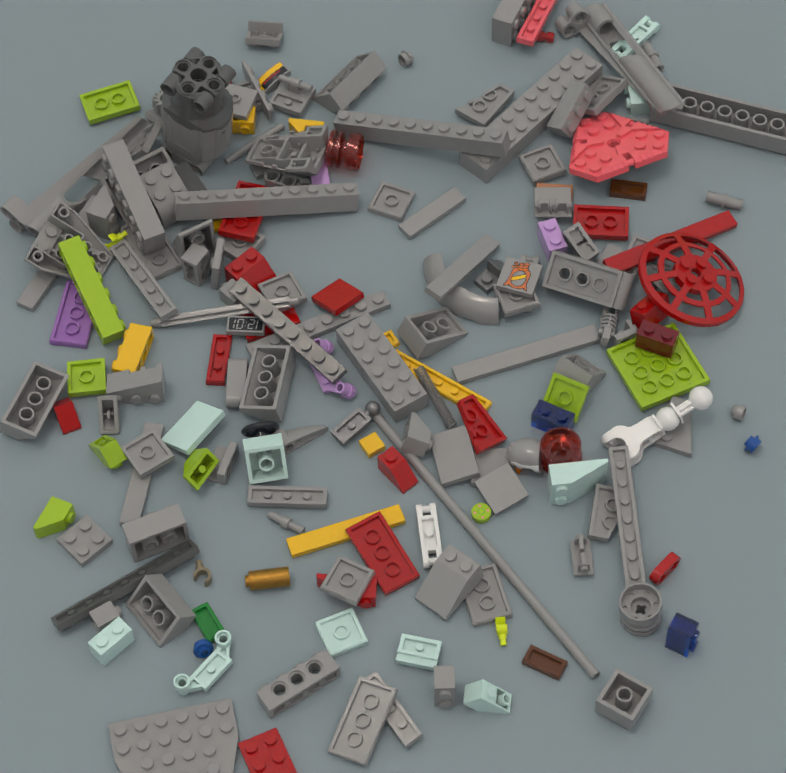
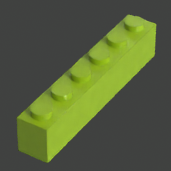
(90, 289)

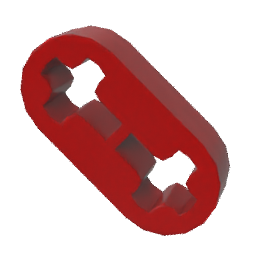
(664, 568)

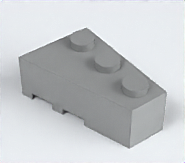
(138, 386)

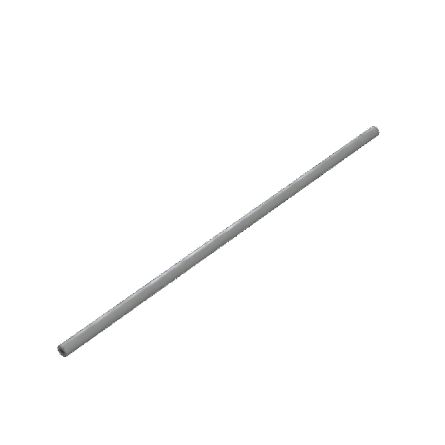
(510, 574)

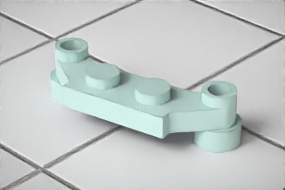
(210, 669)

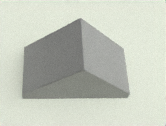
(109, 414)

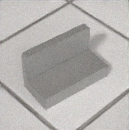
(227, 459)

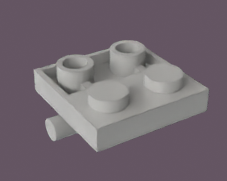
(292, 95)

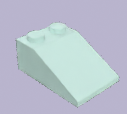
(574, 479)

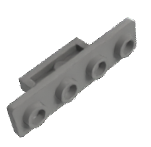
(253, 83)

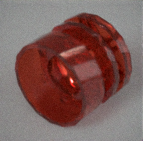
(340, 150)
(560, 446)

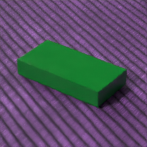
(207, 621)

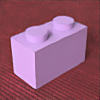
(551, 237)

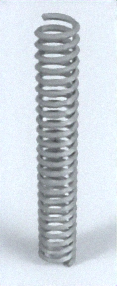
(435, 401)

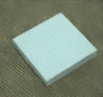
(341, 632)

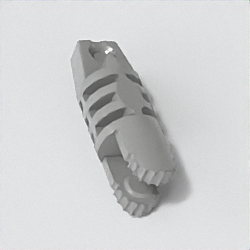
(607, 325)

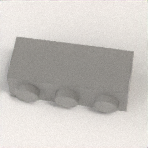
(571, 109)

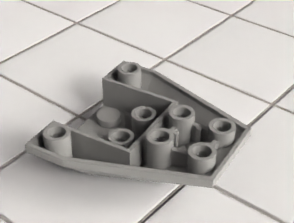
(60, 226)

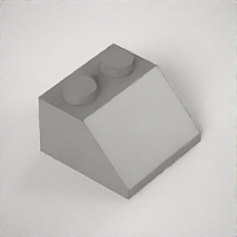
(102, 215)
(580, 370)

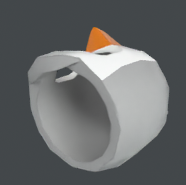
(525, 454)

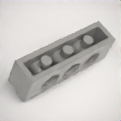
(276, 704)

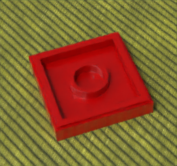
(337, 297)

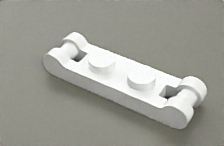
(428, 533)

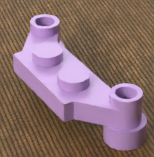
(346, 390)

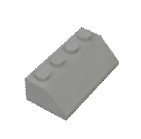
(350, 82)
(268, 382)
(33, 402)

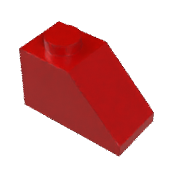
(397, 469)

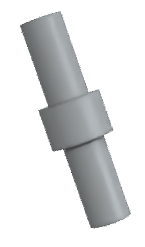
(286, 522)

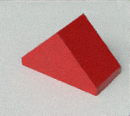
(66, 415)

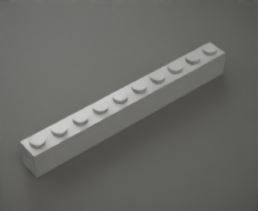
(424, 133)
(266, 201)

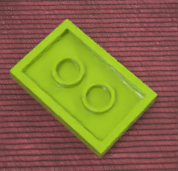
(109, 102)

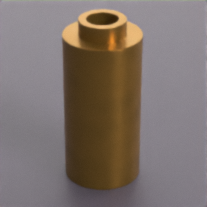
(268, 578)

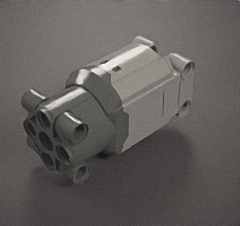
(197, 110)

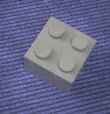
(623, 699)

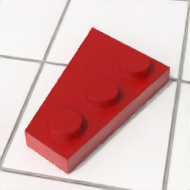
(479, 425)

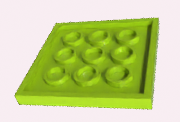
(656, 378)

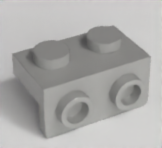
(264, 33)

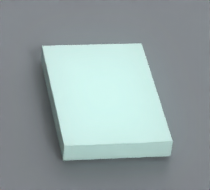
(193, 427)

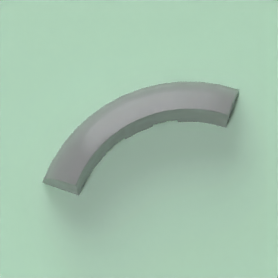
(461, 301)

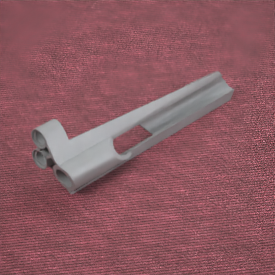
(601, 28)
(34, 215)

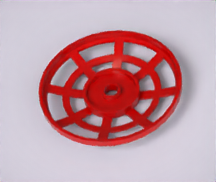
(689, 282)

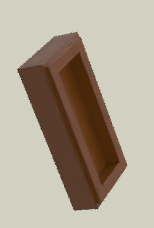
(628, 189)
(544, 662)

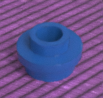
(752, 443)
(203, 648)

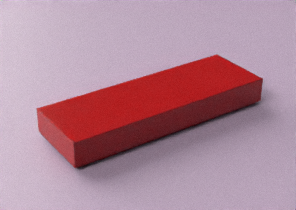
(218, 360)

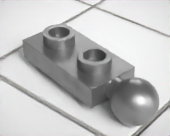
(355, 423)

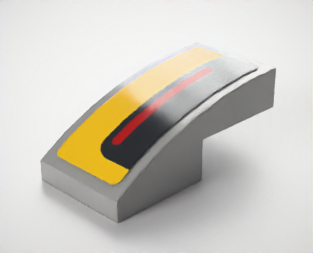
(269, 79)

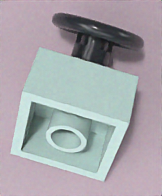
(264, 452)

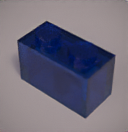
(549, 416)
(682, 635)

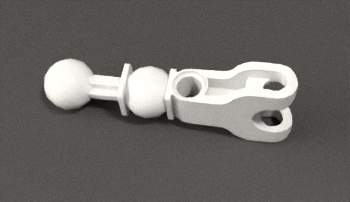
(653, 428)

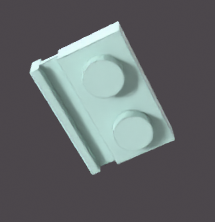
(418, 652)

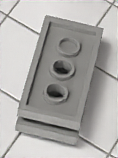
(604, 283)

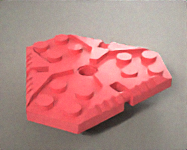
(611, 144)

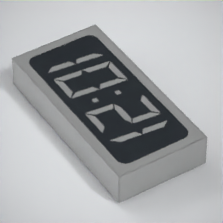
(245, 326)

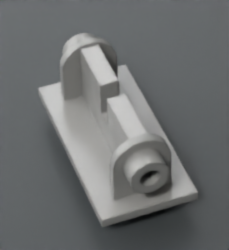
(581, 556)

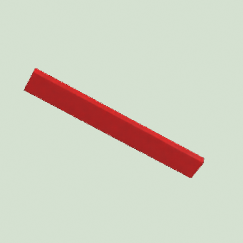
(705, 229)

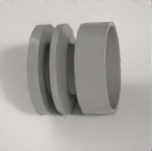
(640, 609)

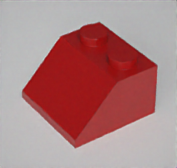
(251, 267)

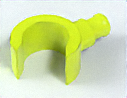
(116, 238)
(501, 629)

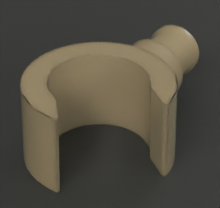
(201, 570)

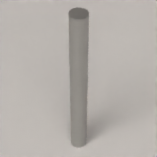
(247, 147)

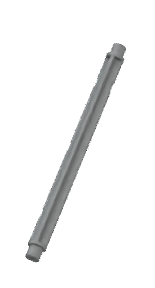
(219, 312)

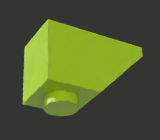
(108, 451)
(199, 467)
(54, 518)

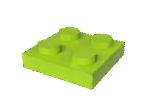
(86, 377)
(567, 394)

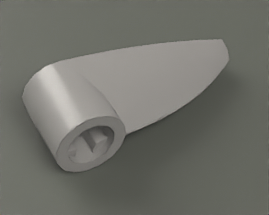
(300, 436)

